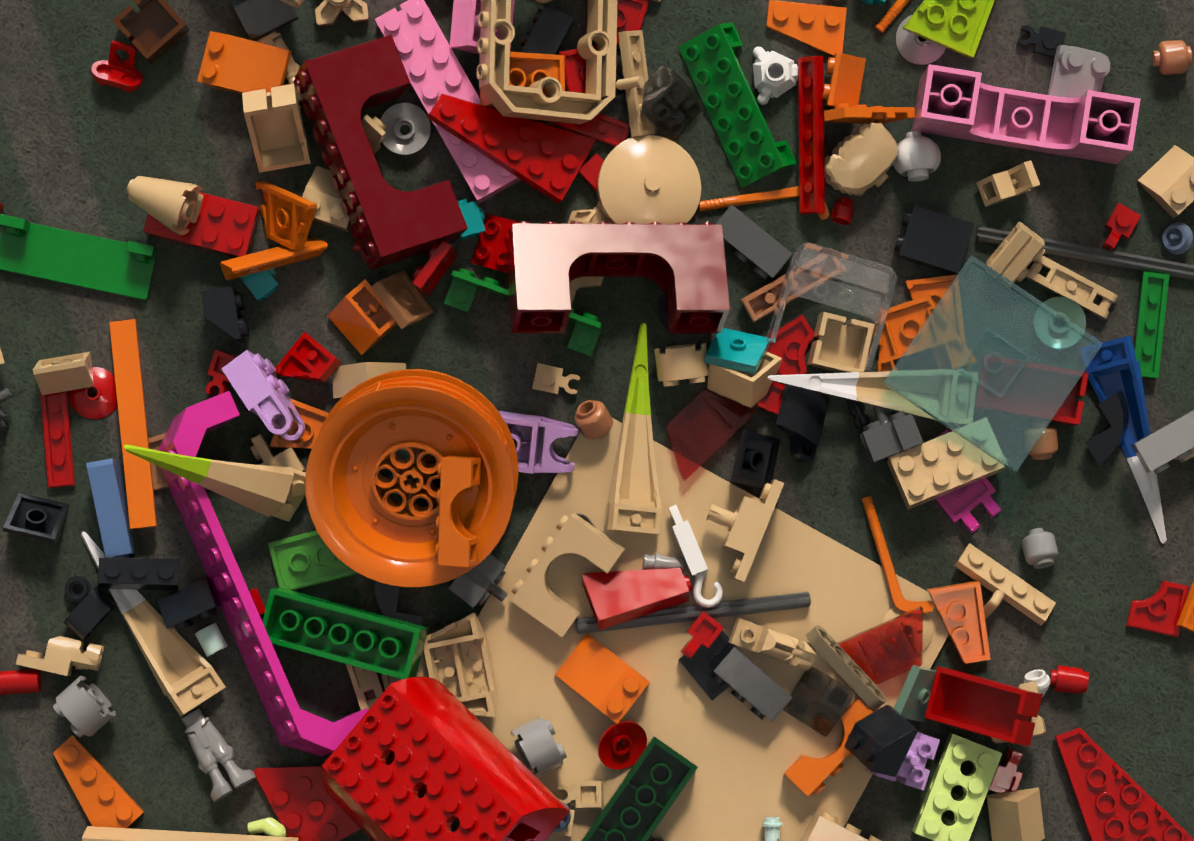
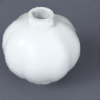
(917, 156)

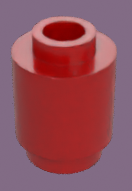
(1069, 679)

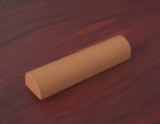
(764, 299)

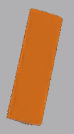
(271, 259)

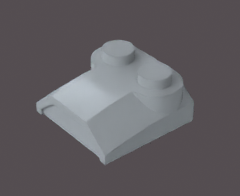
(1077, 71)

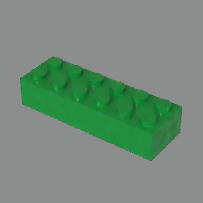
(344, 633)

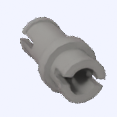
(662, 562)

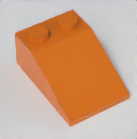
(242, 64)
(529, 68)
(602, 678)

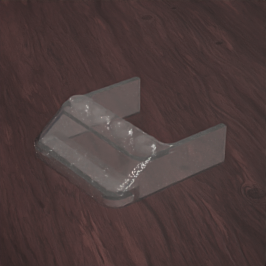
(841, 283)

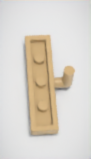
(635, 76)
(1004, 586)

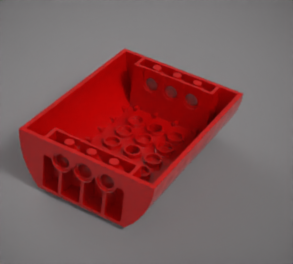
(429, 738)

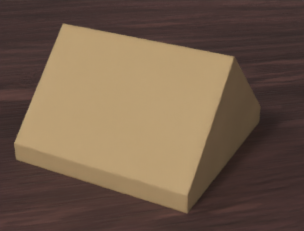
(64, 373)
(1016, 815)

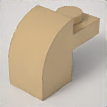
(1008, 184)
(285, 459)

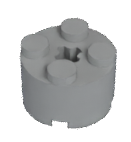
(84, 707)
(538, 746)

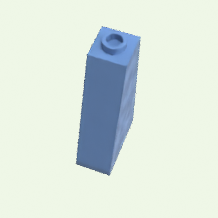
(111, 507)

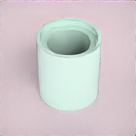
(211, 639)

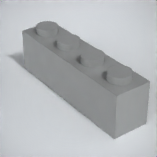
(1166, 444)

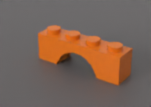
(455, 543)
(810, 772)

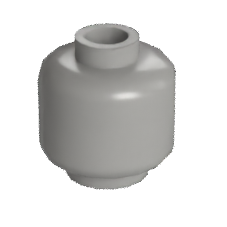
(1040, 548)

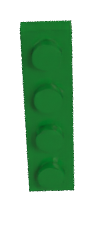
(1151, 322)

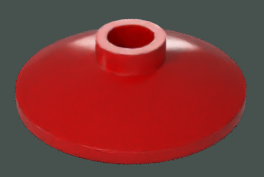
(103, 403)
(624, 753)

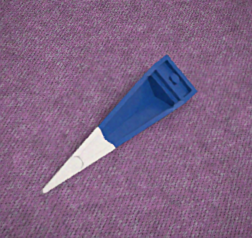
(1115, 370)

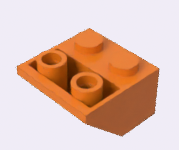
(845, 79)
(362, 317)

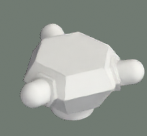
(773, 74)

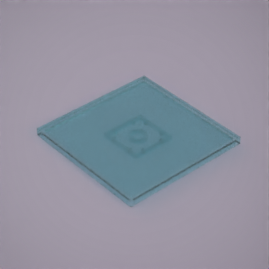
(993, 363)

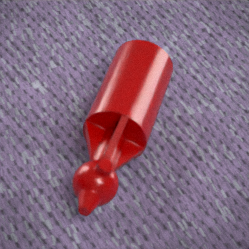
(20, 681)

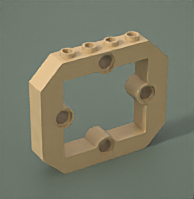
(530, 101)

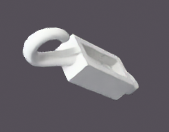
(693, 559)

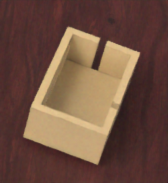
(276, 128)

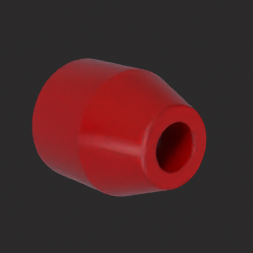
(842, 211)

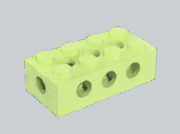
(948, 775)

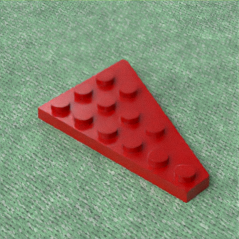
(1109, 798)
(304, 804)

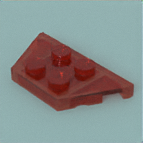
(703, 429)
(888, 647)

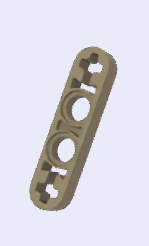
(846, 668)

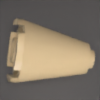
(167, 201)

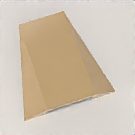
(462, 663)

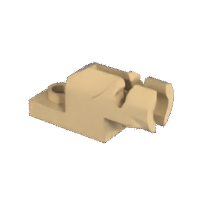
(770, 643)
(62, 655)

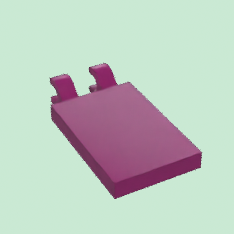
(962, 501)

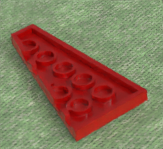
(528, 149)

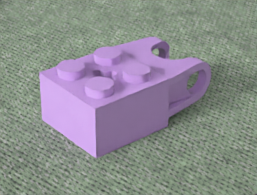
(264, 393)
(535, 442)

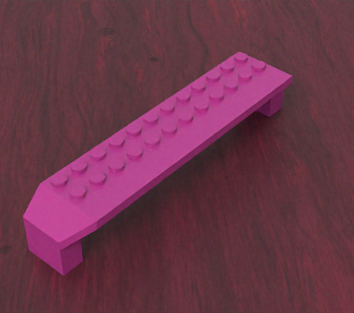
(291, 724)

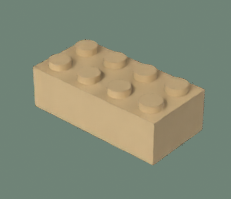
(939, 468)

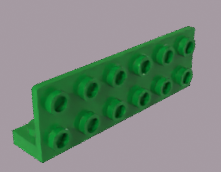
(733, 105)
(76, 258)
(464, 288)

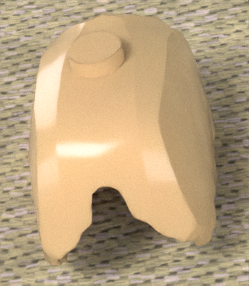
(861, 159)

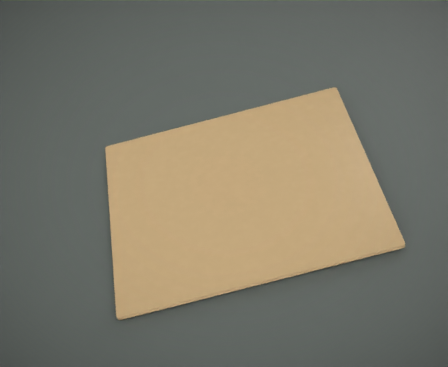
(735, 751)

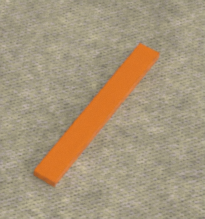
(133, 423)

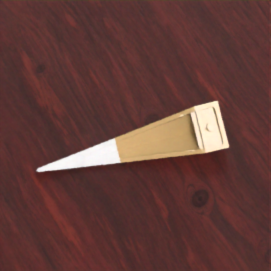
(857, 386)
(173, 661)

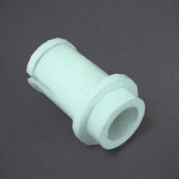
(772, 828)

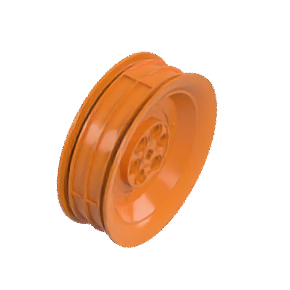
(362, 435)

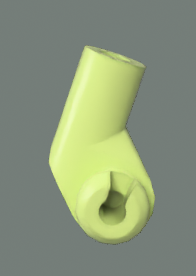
(267, 825)

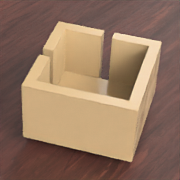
(840, 346)

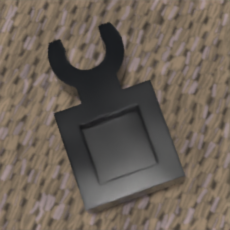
(1044, 41)

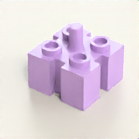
(913, 767)

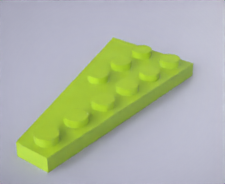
(951, 23)

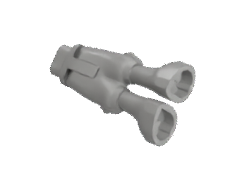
(209, 750)

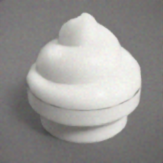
(1040, 678)

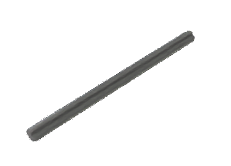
(1098, 255)
(691, 612)

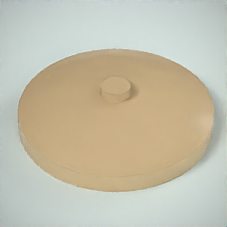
(648, 182)

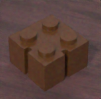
(152, 28)

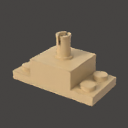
(747, 526)

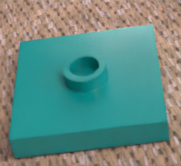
(737, 350)

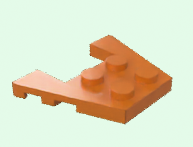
(901, 328)

